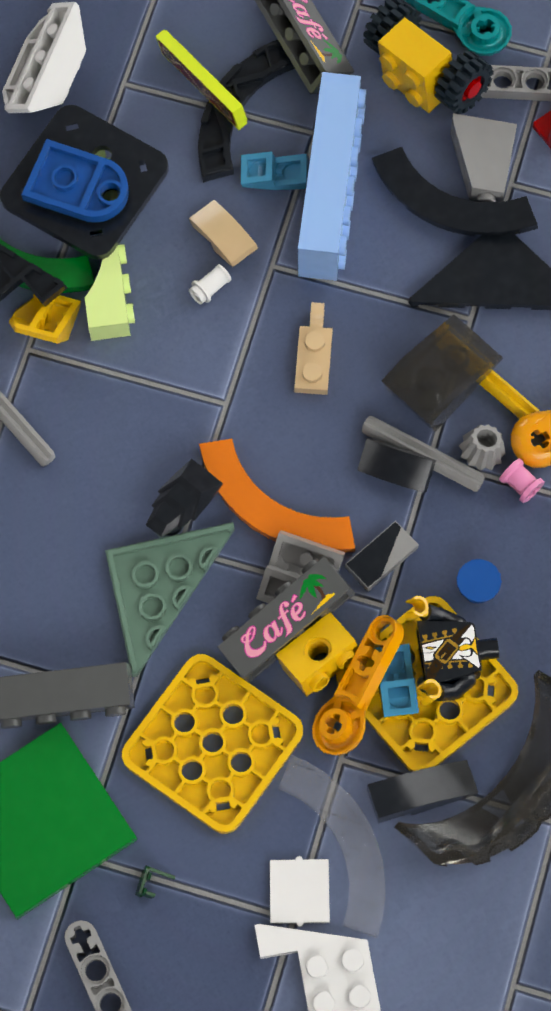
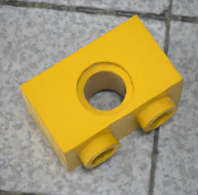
(322, 637)

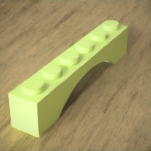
(106, 301)

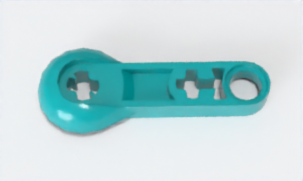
(467, 21)

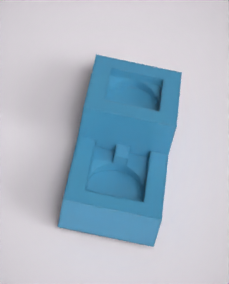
(274, 173)
(398, 685)

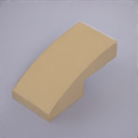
(223, 232)

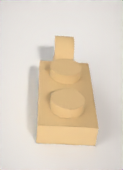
(314, 354)

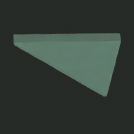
(155, 583)

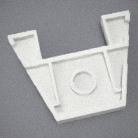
(333, 967)

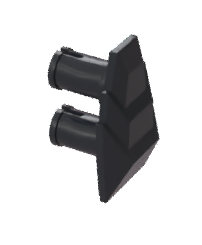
(182, 499)

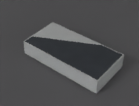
(381, 556)

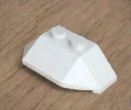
(47, 61)

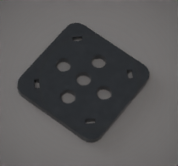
(91, 136)

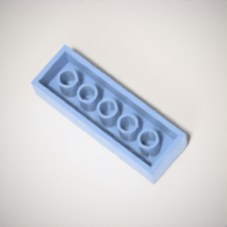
(331, 177)

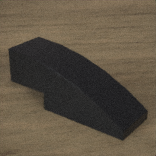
(421, 790)

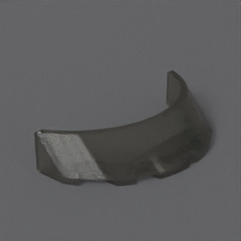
(508, 812)

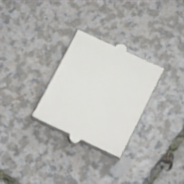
(299, 891)

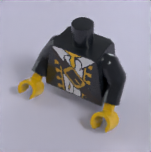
(448, 651)

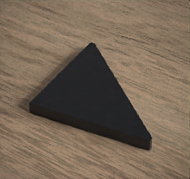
(492, 275)

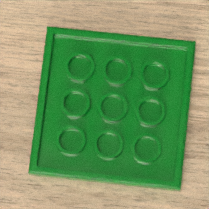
(53, 821)

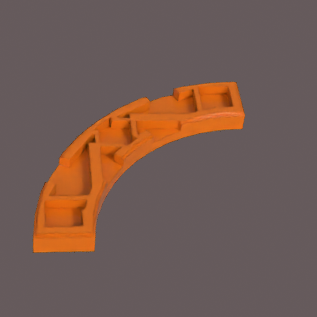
(264, 513)

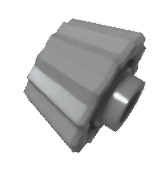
(483, 447)

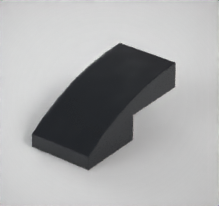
(396, 465)

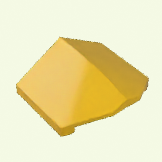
(49, 322)

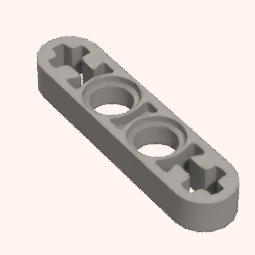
(518, 89)
(110, 982)

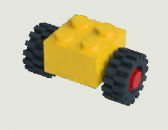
(422, 65)

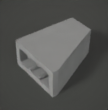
(483, 155)

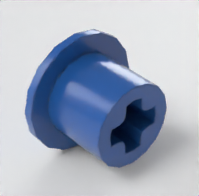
(479, 581)

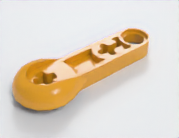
(521, 438)
(356, 690)

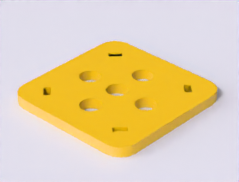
(428, 725)
(218, 780)

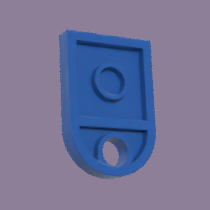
(74, 183)

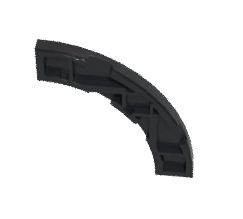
(242, 83)
(449, 211)

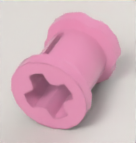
(521, 480)

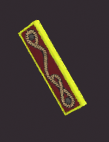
(202, 79)

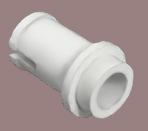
(207, 286)

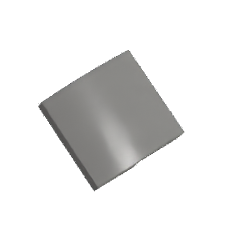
(289, 558)

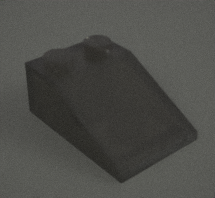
(441, 372)

